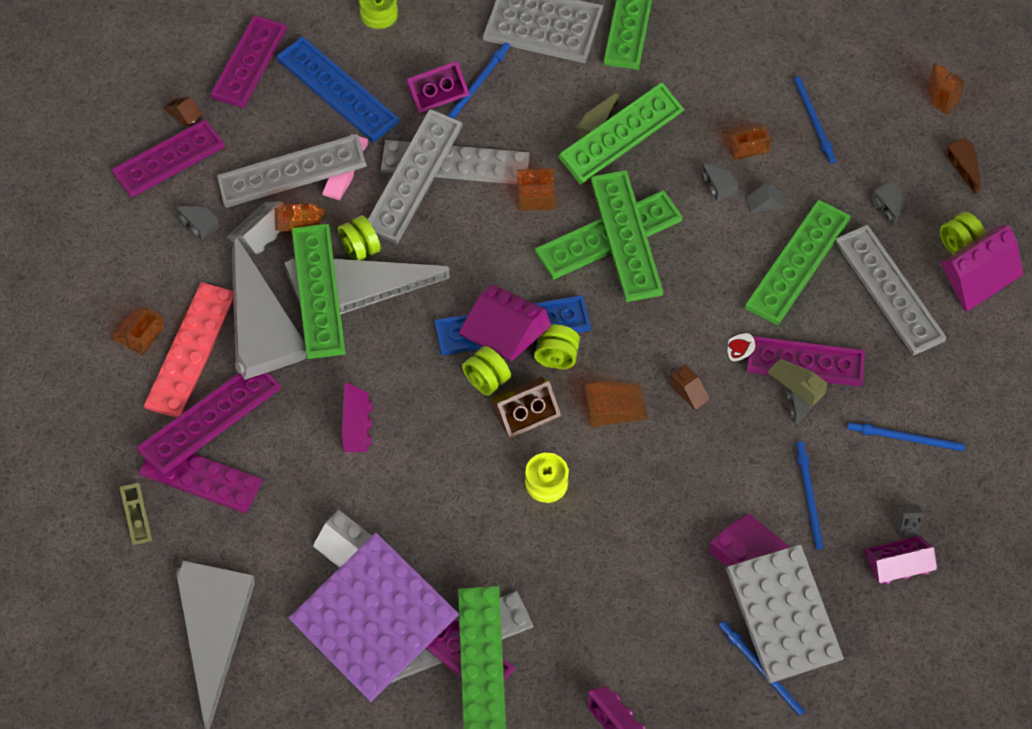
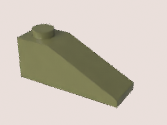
(597, 115)
(799, 380)
(135, 513)

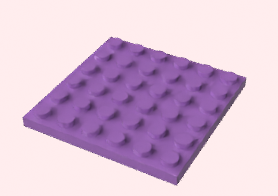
(373, 617)

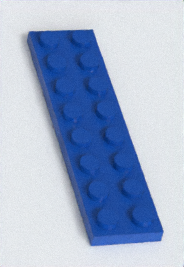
(338, 89)
(566, 312)

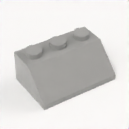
(257, 228)
(340, 538)

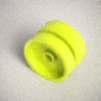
(546, 477)

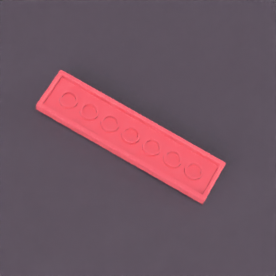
(190, 350)

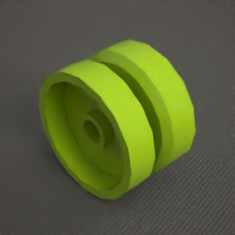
(378, 13)
(961, 231)
(359, 238)
(557, 347)
(486, 370)

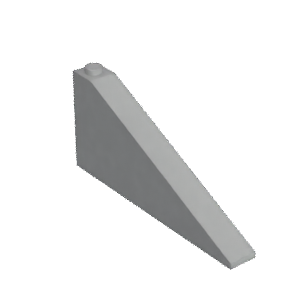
(371, 281)
(262, 329)
(214, 613)

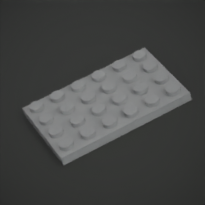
(545, 26)
(784, 614)

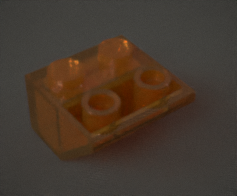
(944, 89)
(748, 140)
(536, 189)
(298, 215)
(139, 330)

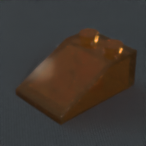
(614, 403)

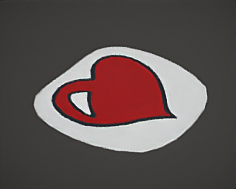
(740, 346)

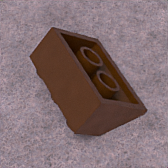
(526, 407)

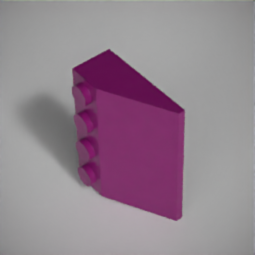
(984, 266)
(504, 322)
(745, 541)

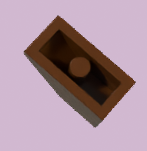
(183, 110)
(689, 387)

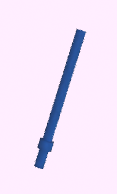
(496, 57)
(826, 145)
(868, 429)
(803, 462)
(735, 639)

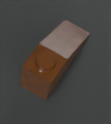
(964, 159)

